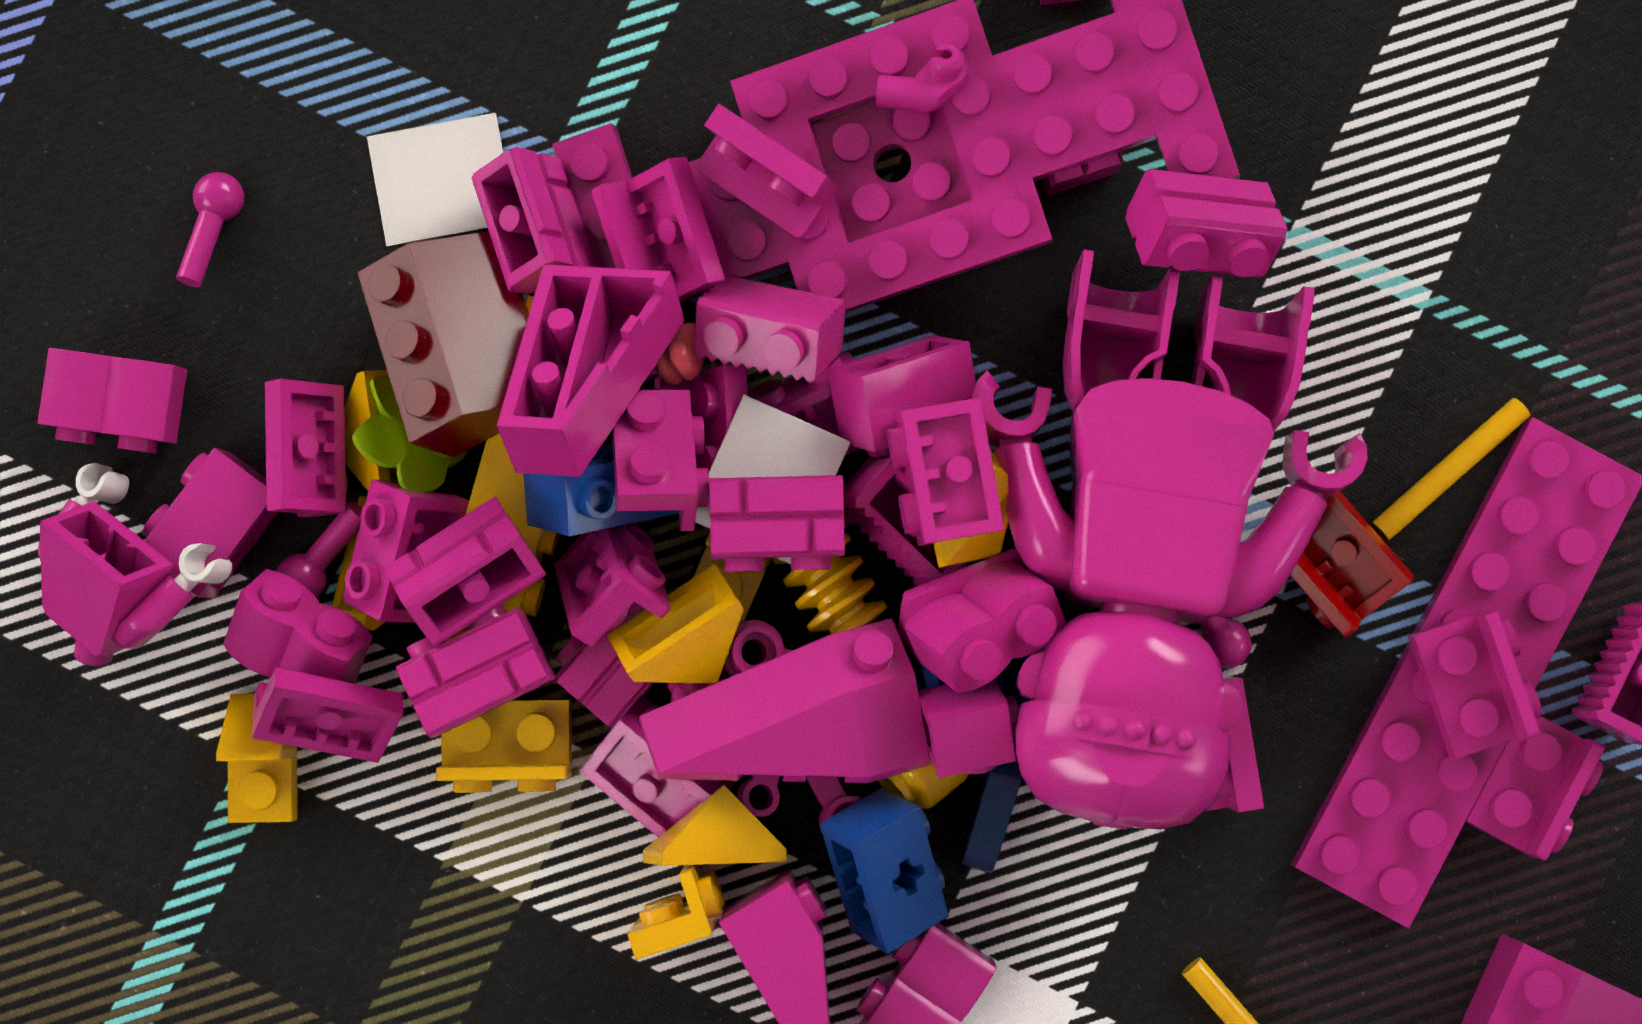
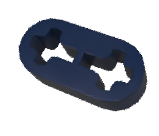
(991, 817)

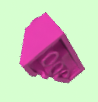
(816, 711)

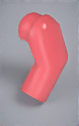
(680, 360)

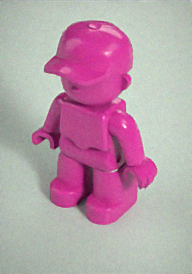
(1162, 479)

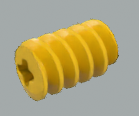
(835, 595)

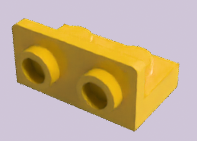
(512, 742)
(674, 923)

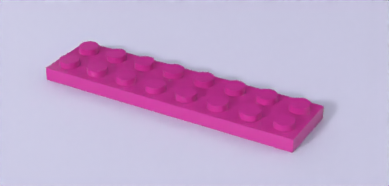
(1532, 563)

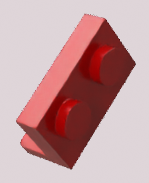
(1347, 568)

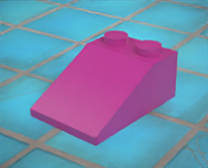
(782, 946)
(1539, 989)

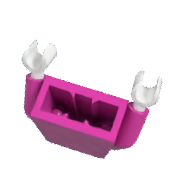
(107, 580)

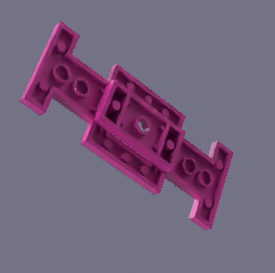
(971, 159)

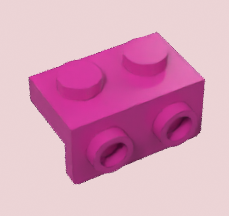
(660, 226)
(656, 456)

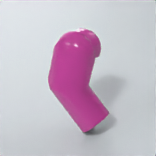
(930, 87)

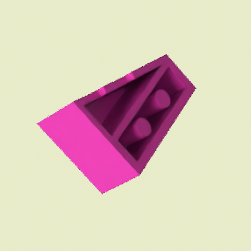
(583, 361)

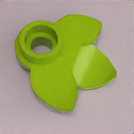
(386, 444)

